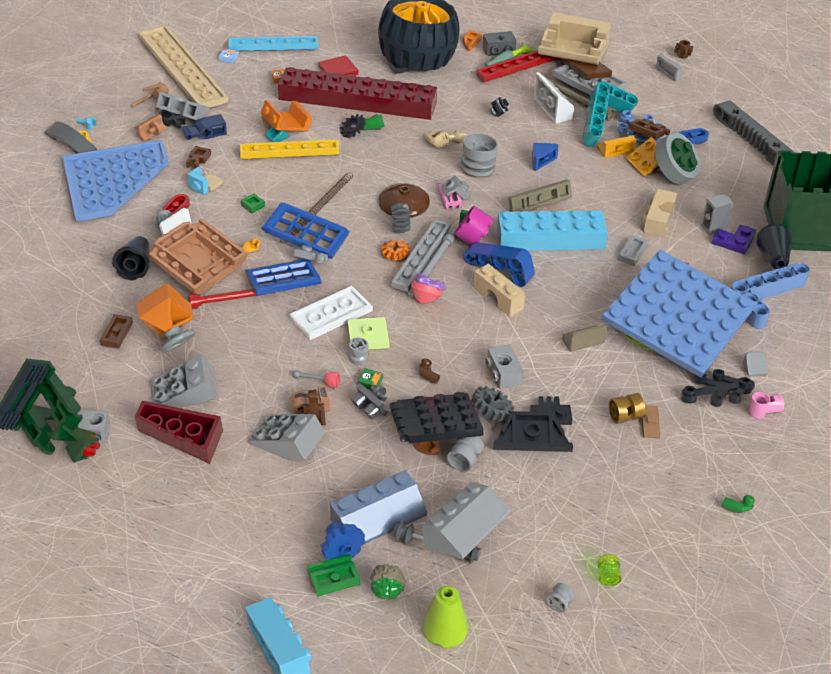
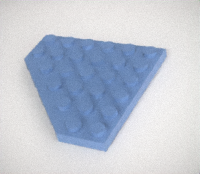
(109, 177)

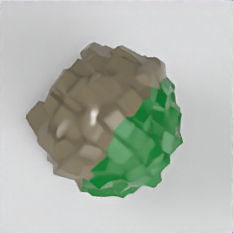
(387, 581)

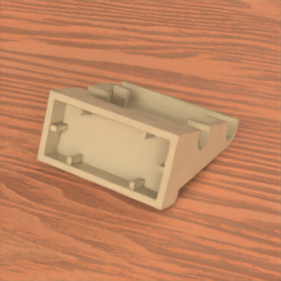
(575, 38)

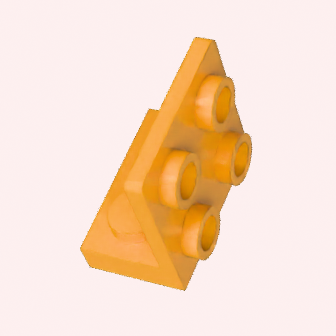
(644, 157)

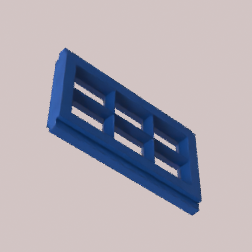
(277, 286)

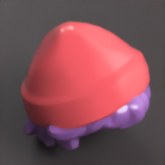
(425, 289)

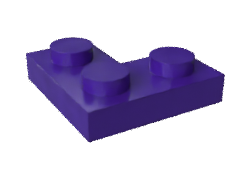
(736, 242)

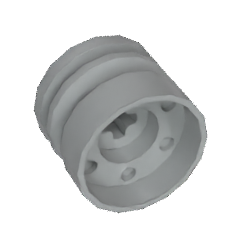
(479, 154)

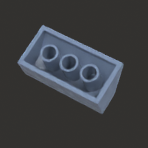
(380, 506)

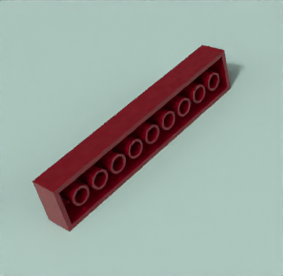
(358, 93)

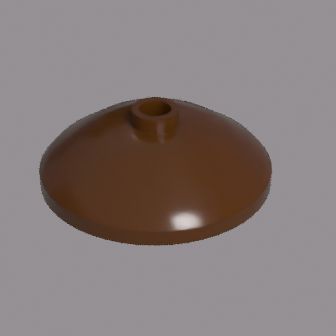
(403, 193)

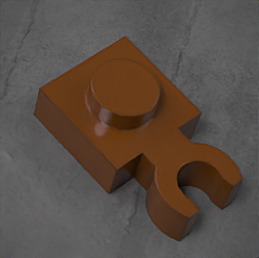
(197, 156)

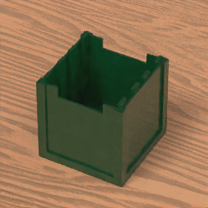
(801, 198)

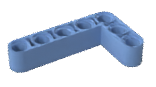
(767, 285)

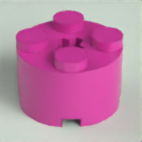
(474, 226)

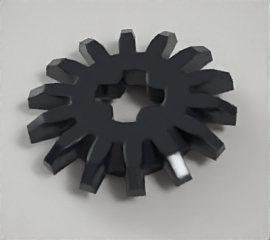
(353, 120)

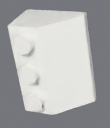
(552, 100)

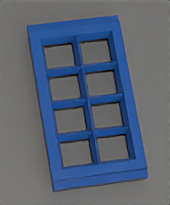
(282, 208)

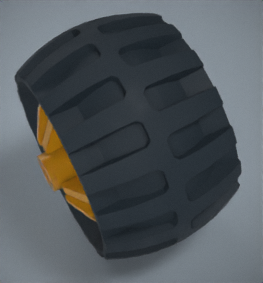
(418, 33)

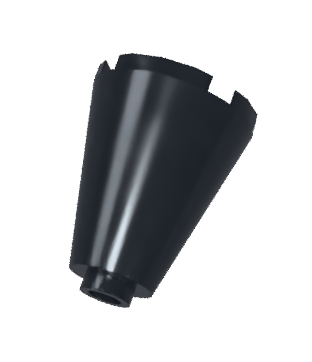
(775, 245)
(132, 259)

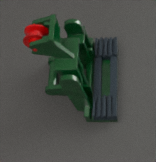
(19, 411)

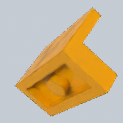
(617, 146)

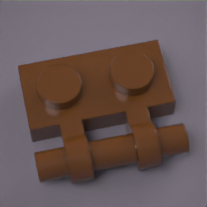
(648, 128)

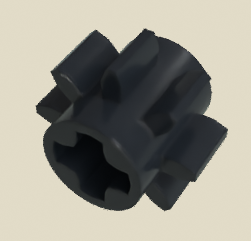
(499, 106)

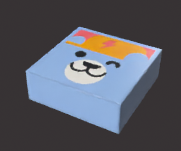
(228, 55)

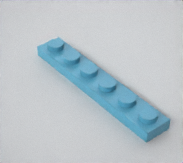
(273, 43)

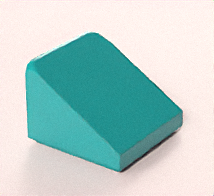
(276, 135)

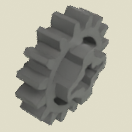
(492, 403)

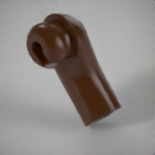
(426, 372)

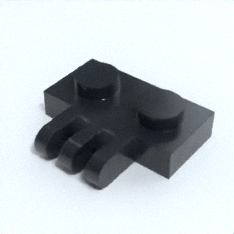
(561, 412)

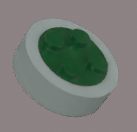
(677, 158)

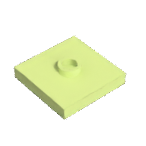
(372, 330)

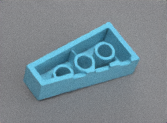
(276, 637)

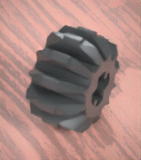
(400, 218)

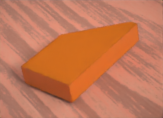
(471, 38)

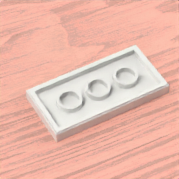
(330, 312)

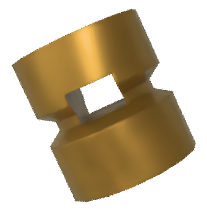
(629, 407)

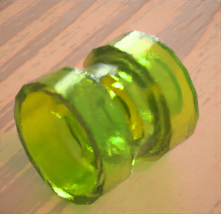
(609, 570)

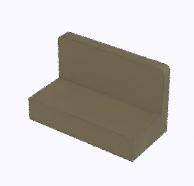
(585, 337)

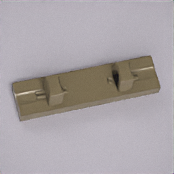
(540, 196)

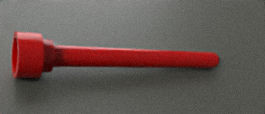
(197, 300)

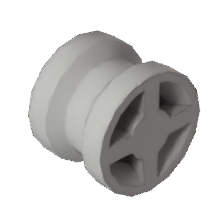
(560, 597)

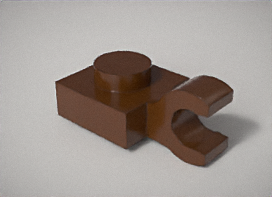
(314, 407)

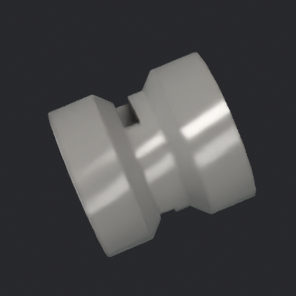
(358, 351)

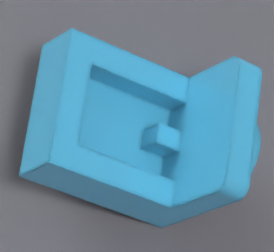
(197, 181)

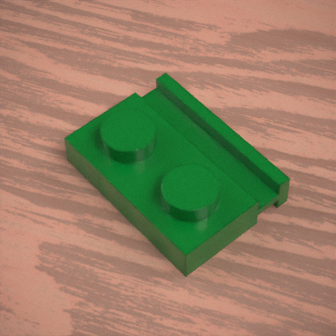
(333, 575)

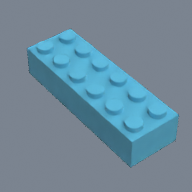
(552, 230)

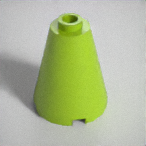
(446, 619)

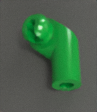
(739, 506)

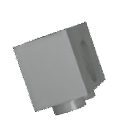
(504, 366)

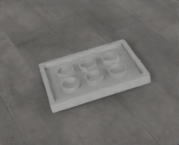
(574, 79)

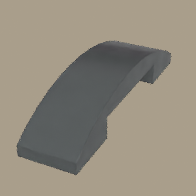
(70, 137)

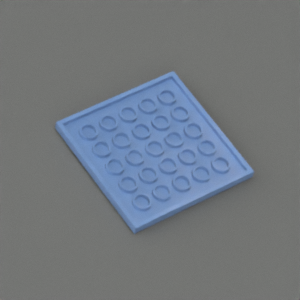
(679, 312)

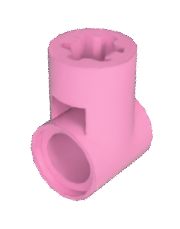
(763, 403)

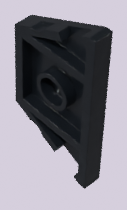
(532, 433)

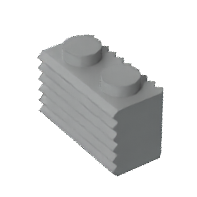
(716, 214)

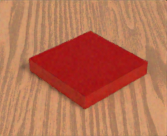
(338, 65)

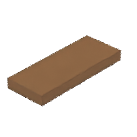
(650, 422)

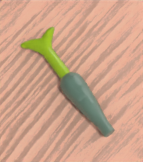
(506, 55)

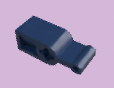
(206, 128)

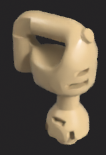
(441, 138)

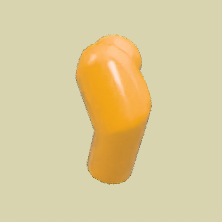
(251, 246)

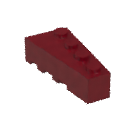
(181, 428)

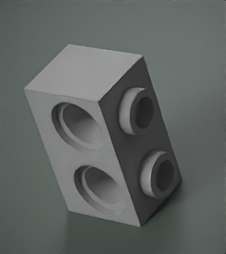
(96, 422)

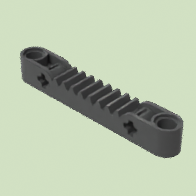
(761, 138)

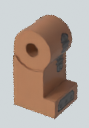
(301, 398)

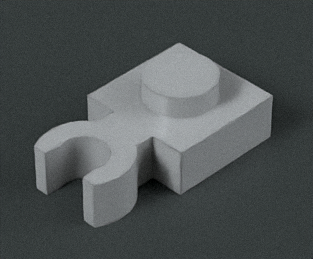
(307, 253)

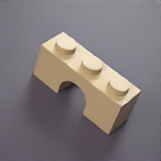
(659, 212)
(509, 296)

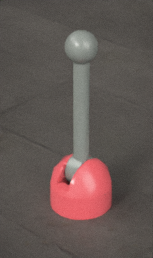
(331, 379)

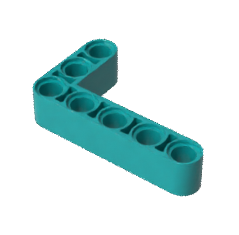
(601, 97)

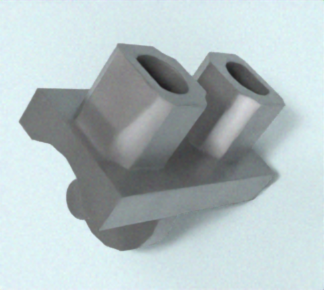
(375, 405)

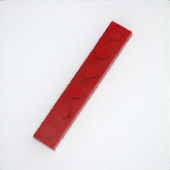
(512, 66)

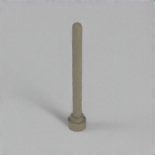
(610, 113)

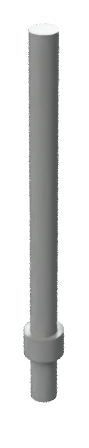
(447, 241)

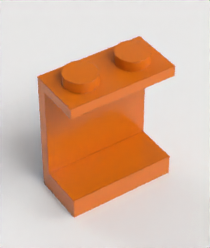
(295, 120)

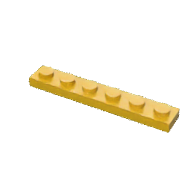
(289, 149)

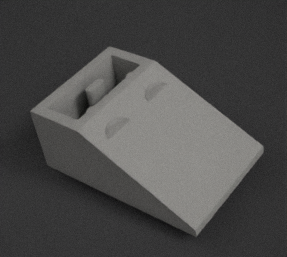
(186, 384)
(288, 435)

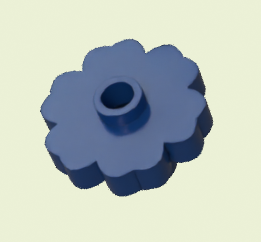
(342, 540)

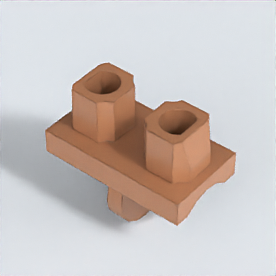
(150, 127)

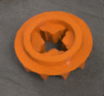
(388, 250)

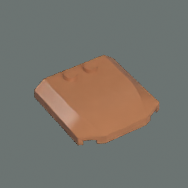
(197, 255)

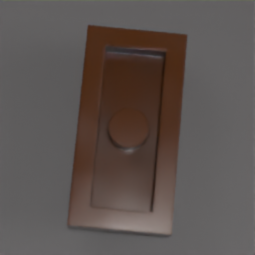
(116, 331)

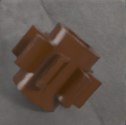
(683, 49)

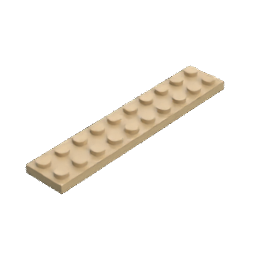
(183, 67)

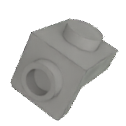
(455, 185)

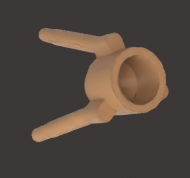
(160, 87)

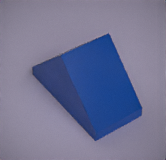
(543, 154)

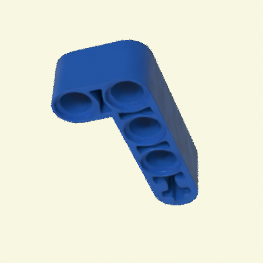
(501, 257)

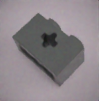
(498, 42)

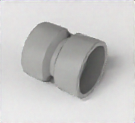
(465, 453)

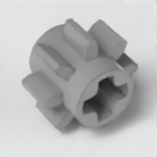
(161, 216)

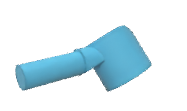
(90, 122)

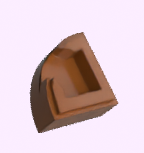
(428, 448)

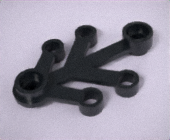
(742, 386)

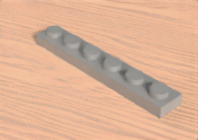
(420, 255)

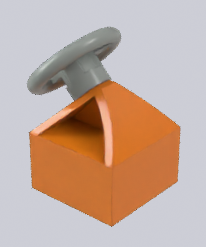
(166, 313)

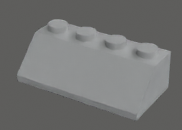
(464, 521)

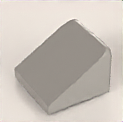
(755, 364)

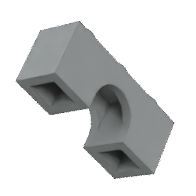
(182, 106)

